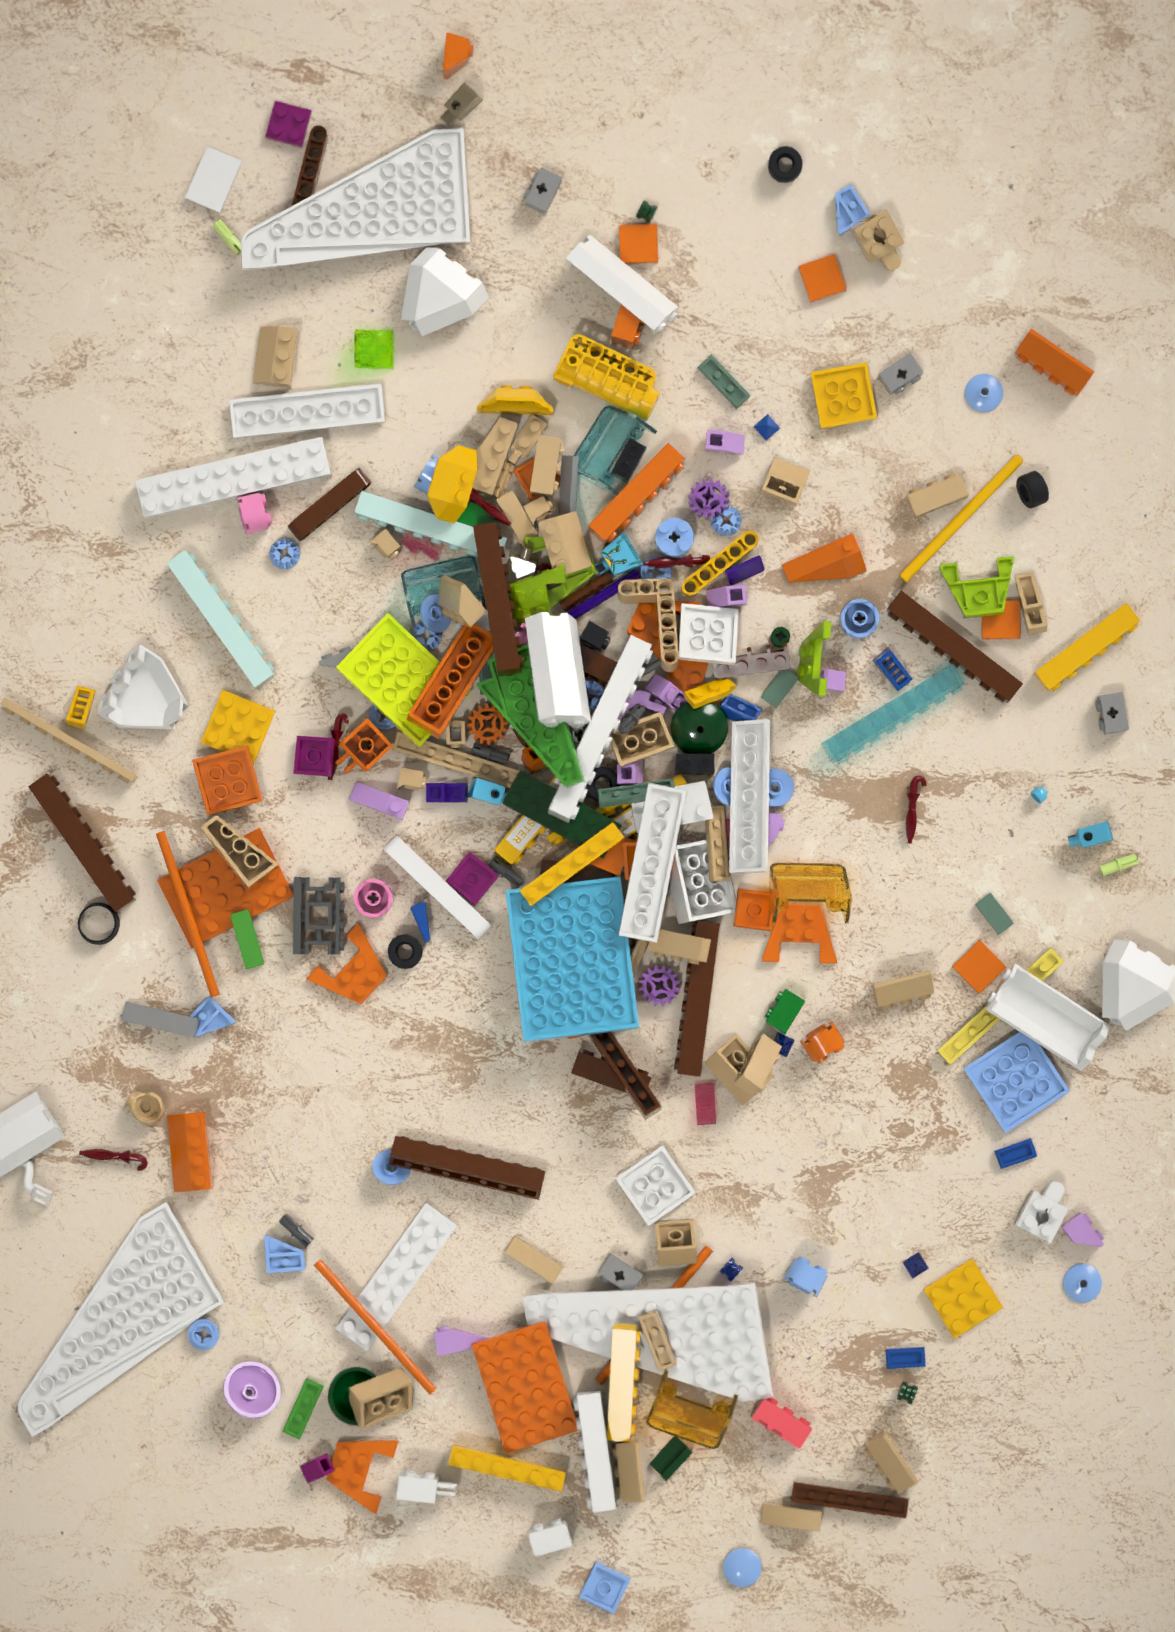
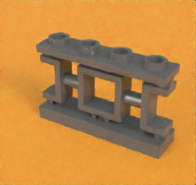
(304, 915)

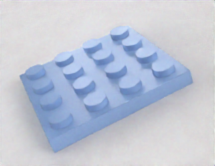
(1016, 1080)

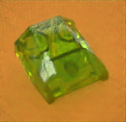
(373, 349)

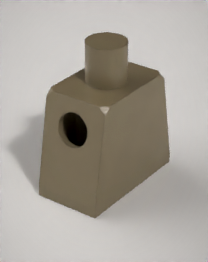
(466, 98)
(521, 565)

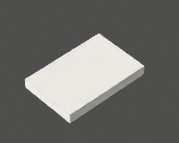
(213, 179)

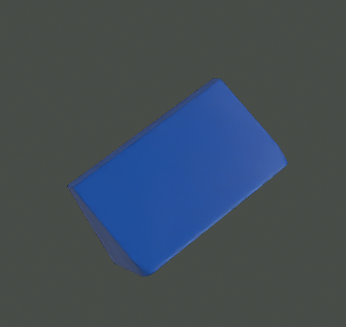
(739, 709)

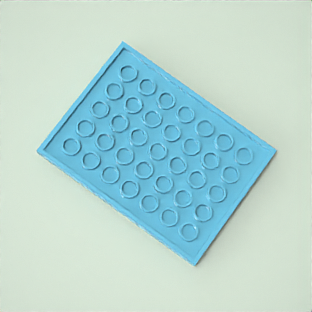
(572, 961)

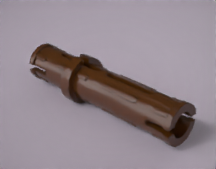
(587, 590)

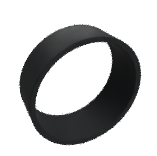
(116, 924)

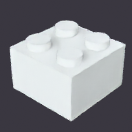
(549, 1537)

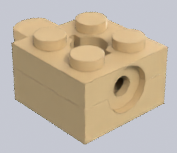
(879, 239)

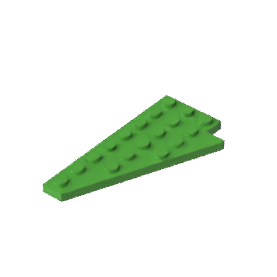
(516, 701)

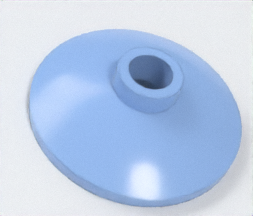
(982, 402)
(432, 616)
(723, 779)
(785, 787)
(381, 1166)
(1072, 1283)

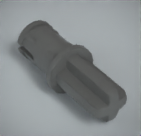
(631, 719)
(490, 753)
(506, 872)
(296, 1230)

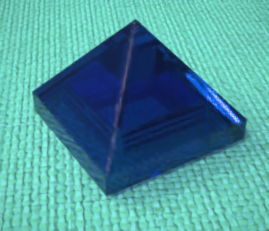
(785, 1042)
(915, 1265)

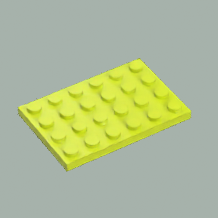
(391, 673)

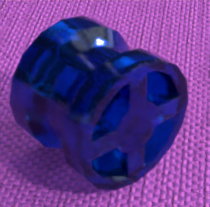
(731, 1269)

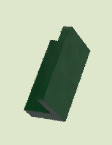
(671, 1458)

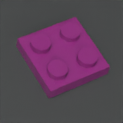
(288, 124)
(314, 756)
(472, 878)

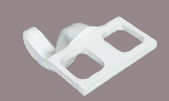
(32, 1189)

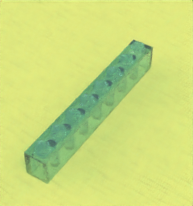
(892, 714)

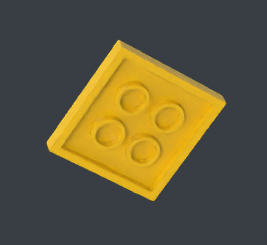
(843, 395)
(237, 724)
(963, 1298)

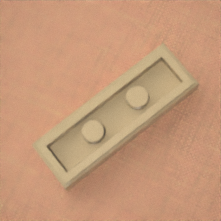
(534, 1259)
(657, 1340)

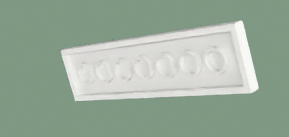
(307, 411)
(749, 796)
(652, 862)
(398, 1274)

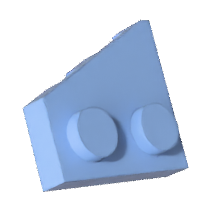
(849, 209)
(211, 1017)
(282, 1256)

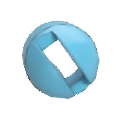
(1039, 794)

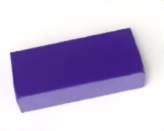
(744, 570)

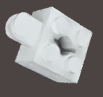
(1043, 1213)
(422, 1487)

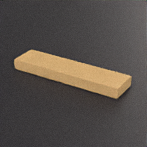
(717, 845)

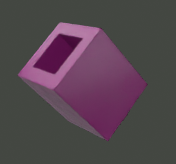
(317, 1468)

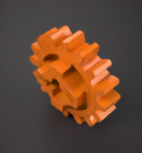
(481, 718)

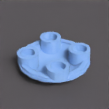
(742, 1567)

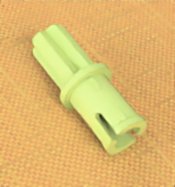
(227, 236)
(1118, 864)

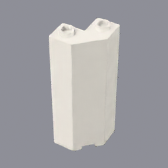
(622, 284)
(557, 670)
(1047, 1017)
(26, 1131)

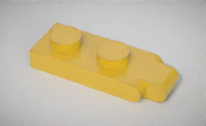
(709, 692)

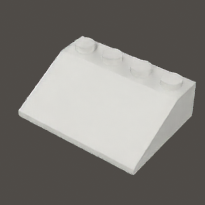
(691, 888)

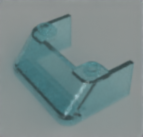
(604, 444)
(425, 581)

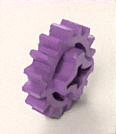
(716, 500)
(652, 996)

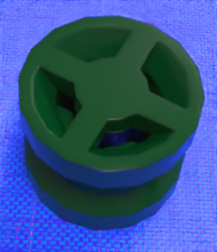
(646, 212)
(780, 639)
(907, 1392)

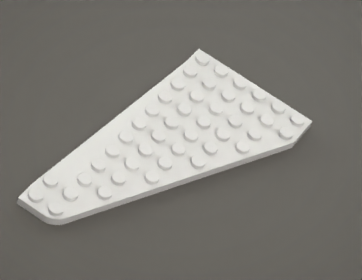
(390, 205)
(135, 1307)
(709, 1329)

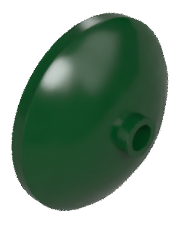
(685, 725)
(339, 1392)

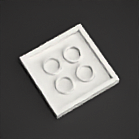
(708, 634)
(655, 1185)

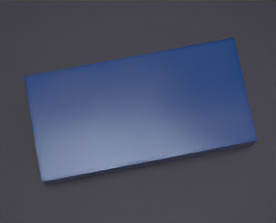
(1015, 1153)
(905, 1357)

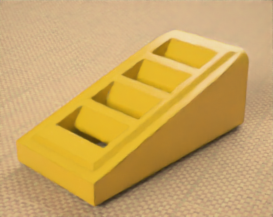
(76, 722)

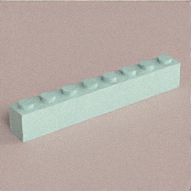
(418, 522)
(217, 614)

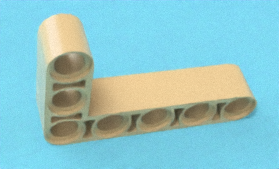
(663, 616)

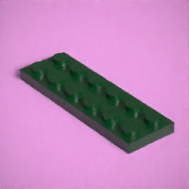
(533, 799)

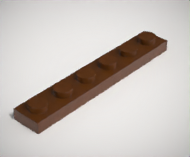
(849, 1500)

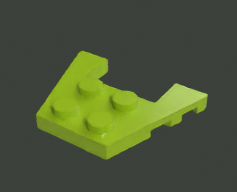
(573, 579)
(531, 593)
(980, 596)
(810, 659)

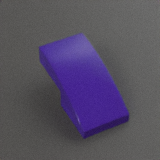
(446, 792)

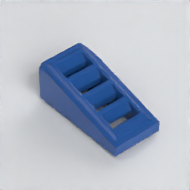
(882, 667)
(420, 914)

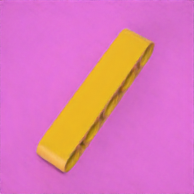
(723, 555)

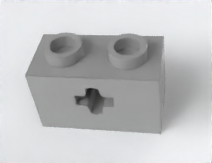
(542, 201)
(905, 365)
(1116, 703)
(614, 1264)

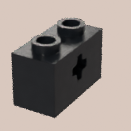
(629, 460)
(595, 637)
(695, 764)

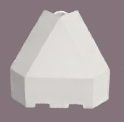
(439, 292)
(143, 694)
(1135, 984)

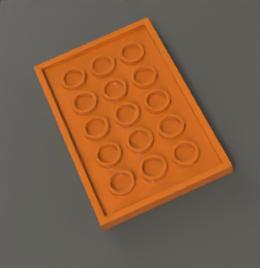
(218, 892)
(525, 1386)

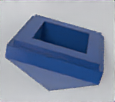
(766, 427)

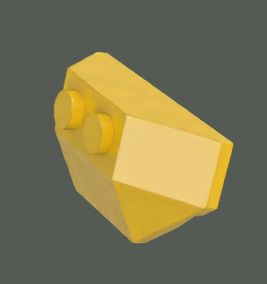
(515, 401)
(452, 483)

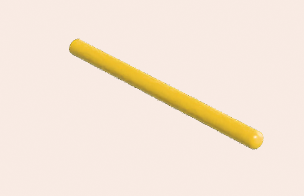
(955, 524)

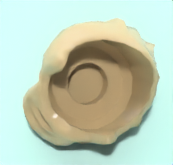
(146, 1107)

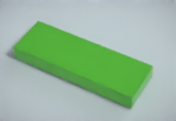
(247, 938)
(303, 1408)

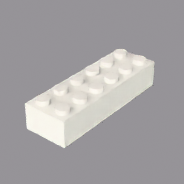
(596, 1451)

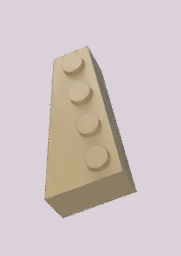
(493, 455)
(240, 854)

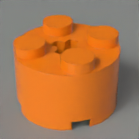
(823, 1042)

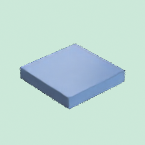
(604, 1587)

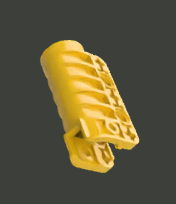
(606, 380)

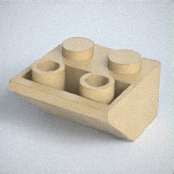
(785, 481)

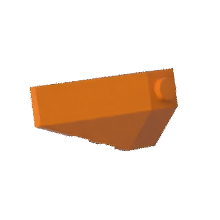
(832, 561)

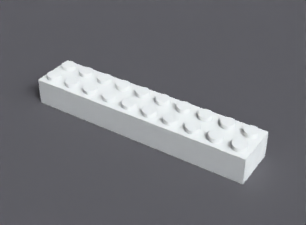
(233, 478)
(602, 724)

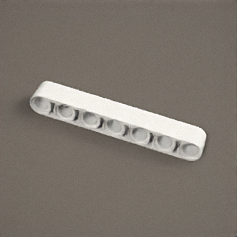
(437, 887)

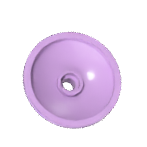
(256, 1380)

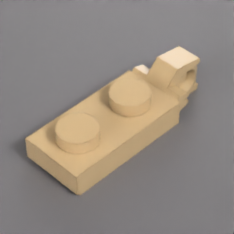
(527, 438)

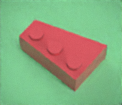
(782, 1421)

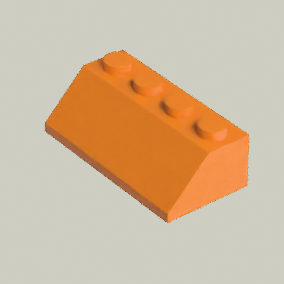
(1054, 363)
(189, 1152)

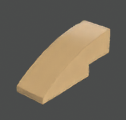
(516, 515)
(1031, 603)
(791, 1517)

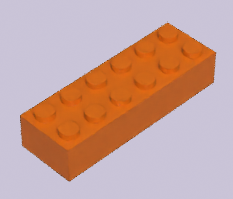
(635, 495)
(452, 680)

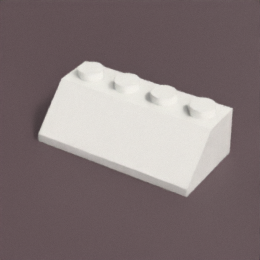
(695, 809)

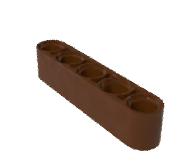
(312, 163)
(329, 504)

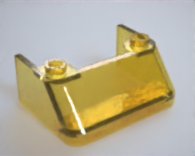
(809, 884)
(687, 1418)

